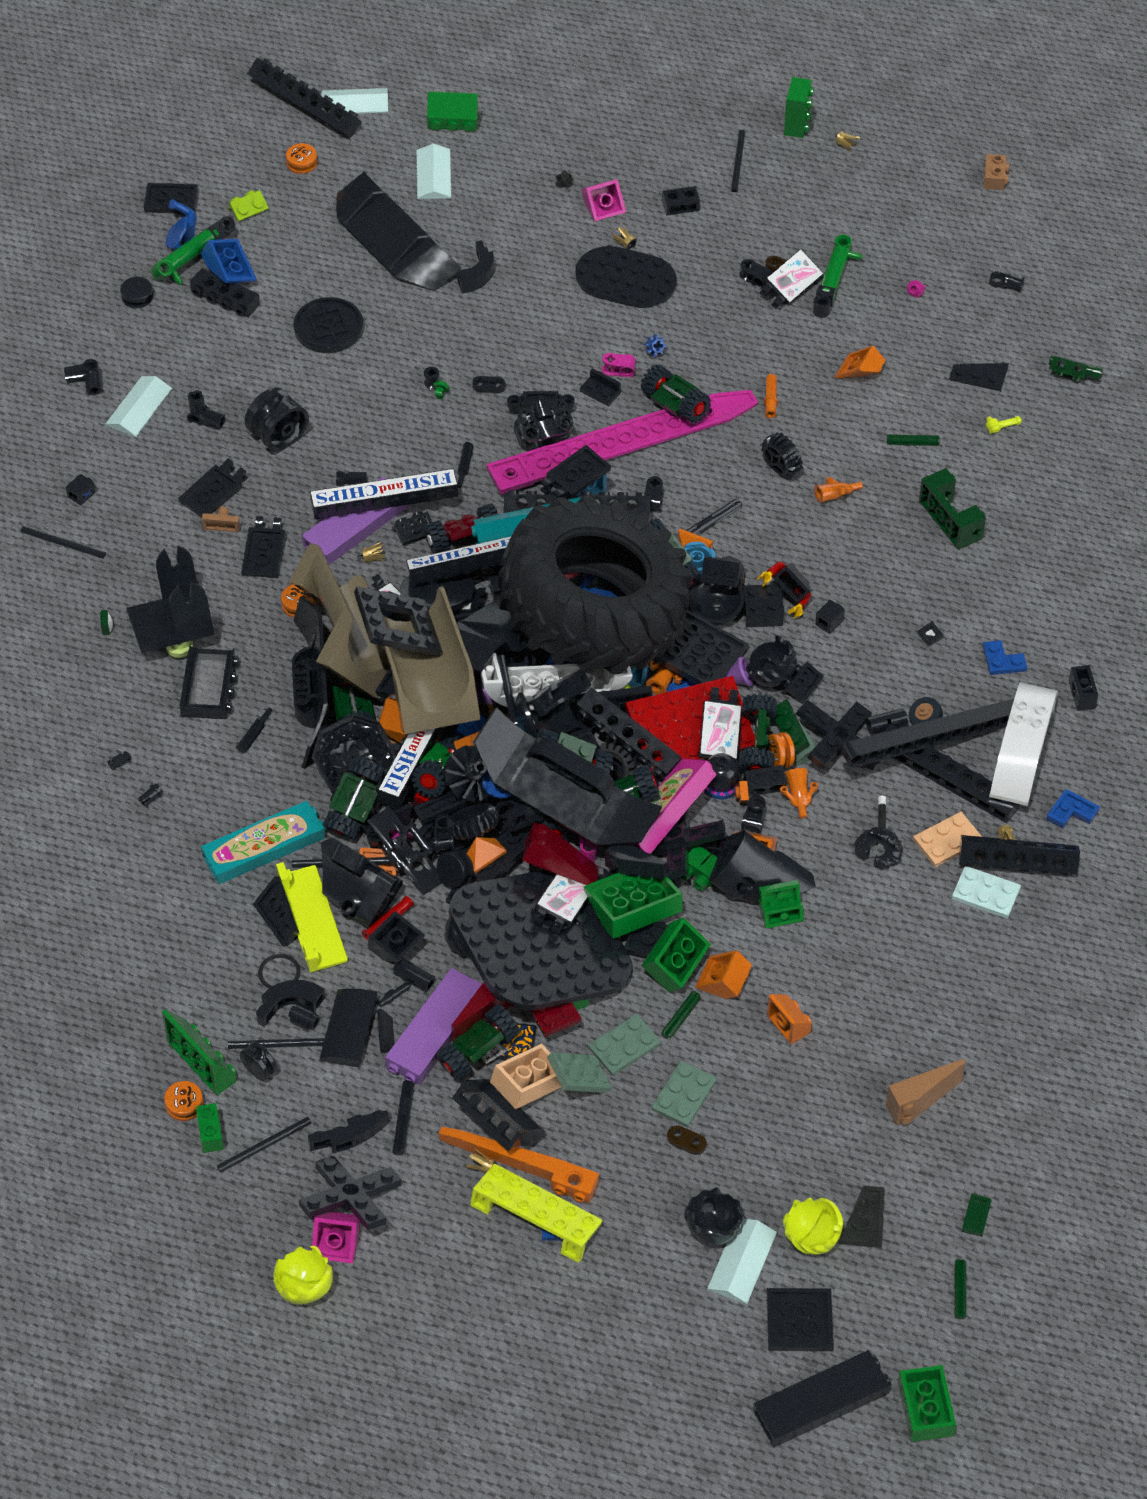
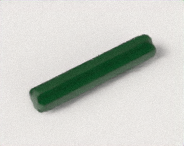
(921, 440)
(680, 1015)
(960, 1289)

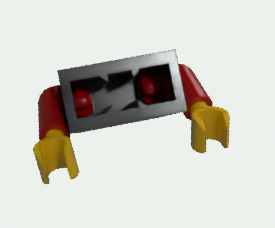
(792, 582)

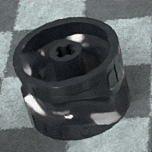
(276, 419)

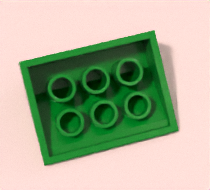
(632, 901)
(198, 1053)

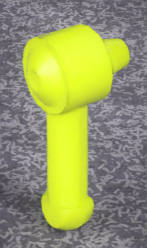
(994, 425)

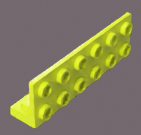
(313, 918)
(536, 1206)

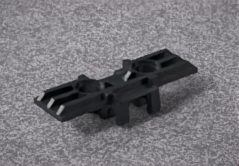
(400, 852)

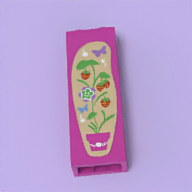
(676, 796)

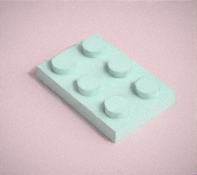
(986, 892)

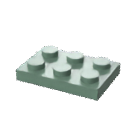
(624, 1044)
(579, 1072)
(684, 1094)

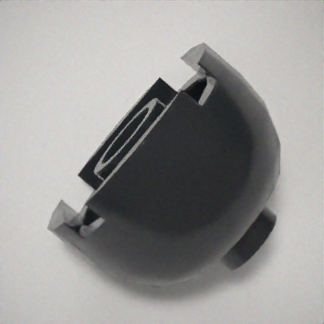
(726, 770)

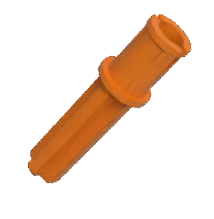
(770, 401)

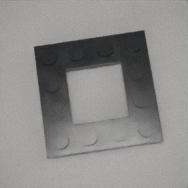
(424, 638)

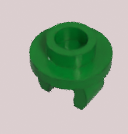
(440, 387)

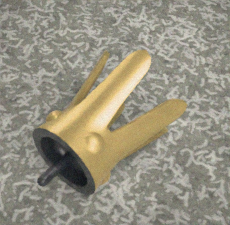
(843, 139)
(628, 242)
(371, 553)
(1005, 832)
(485, 1161)

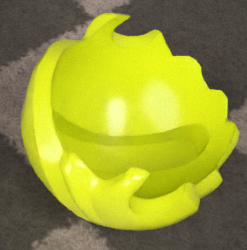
(813, 1225)
(303, 1276)

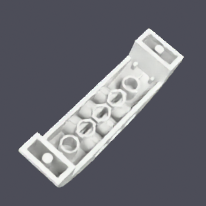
(535, 678)
(1023, 743)

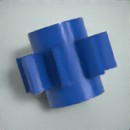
(651, 341)

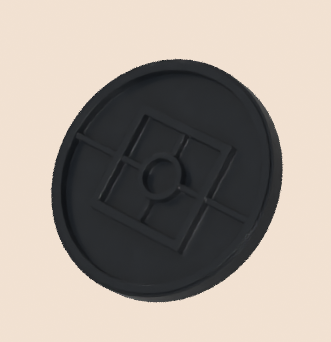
(328, 324)
(458, 590)

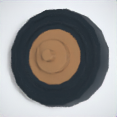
(925, 710)

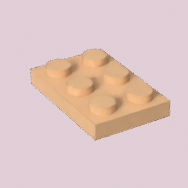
(943, 839)

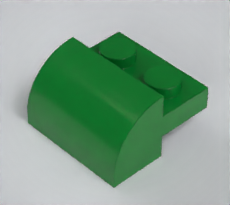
(781, 904)

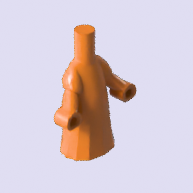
(834, 489)
(662, 678)
(799, 789)

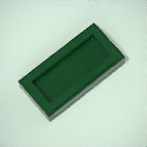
(976, 1215)

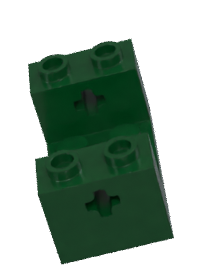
(961, 527)

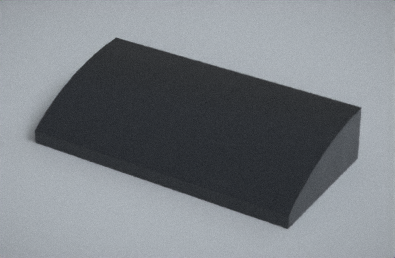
(348, 1026)

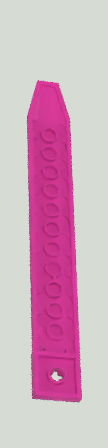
(616, 440)

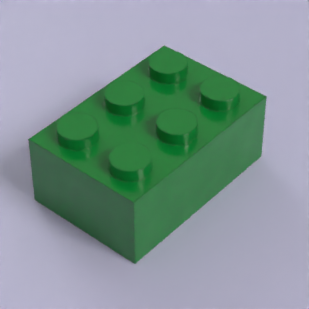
(798, 107)
(676, 955)
(926, 1403)

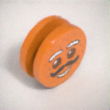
(301, 158)
(290, 598)
(782, 749)
(182, 1100)

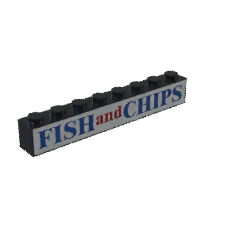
(384, 494)
(457, 561)
(399, 776)

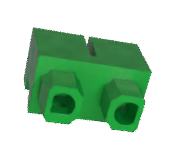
(700, 866)

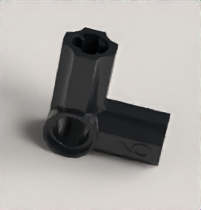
(87, 371)
(200, 413)

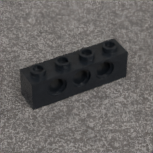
(227, 295)

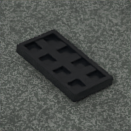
(618, 697)

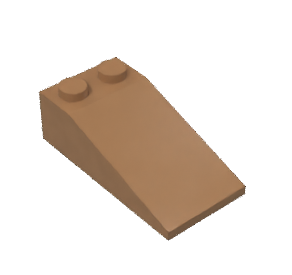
(916, 1094)

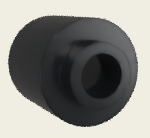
(303, 1017)

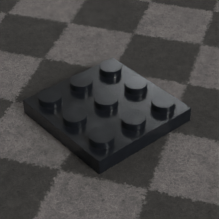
(799, 1319)

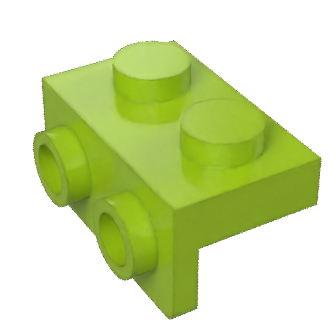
(248, 206)

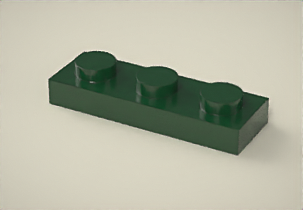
(789, 723)

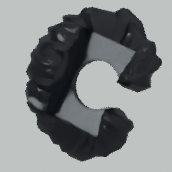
(887, 838)

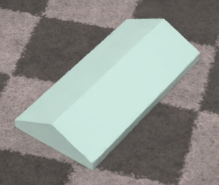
(360, 99)
(433, 172)
(139, 405)
(742, 1261)

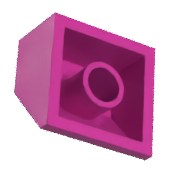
(604, 200)
(336, 1235)

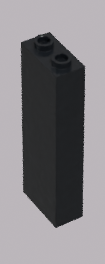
(821, 1398)

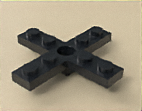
(830, 728)
(681, 837)
(350, 1193)

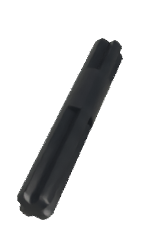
(715, 517)
(403, 1117)

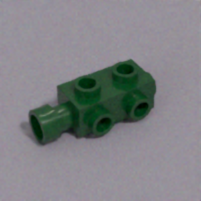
(1070, 368)

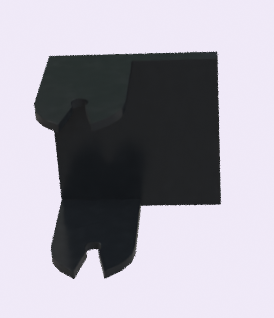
(182, 611)

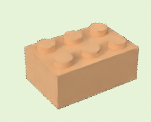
(525, 1077)

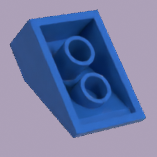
(228, 261)

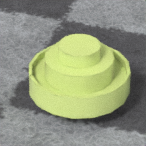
(179, 650)

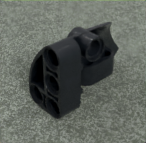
(749, 864)
(356, 879)

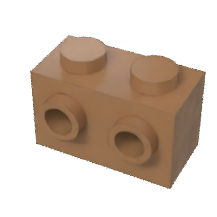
(995, 172)

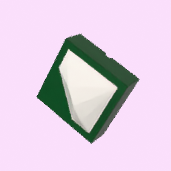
(106, 622)

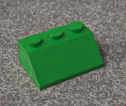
(452, 111)

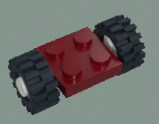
(438, 534)

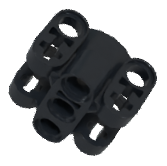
(543, 424)

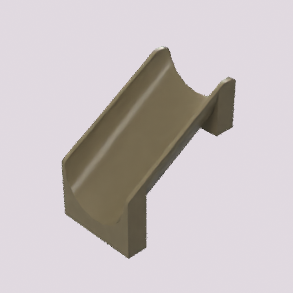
(348, 646)
(430, 687)

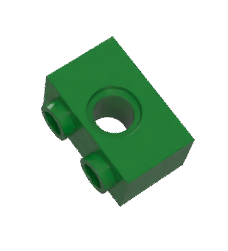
(209, 1128)

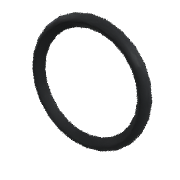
(298, 970)

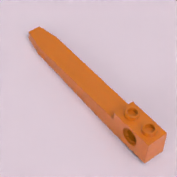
(547, 1167)

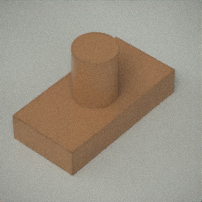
(221, 521)

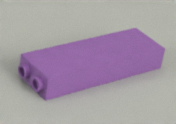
(341, 533)
(431, 1028)

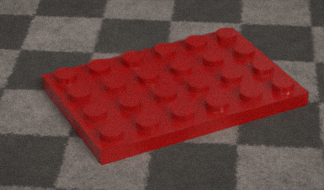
(677, 717)

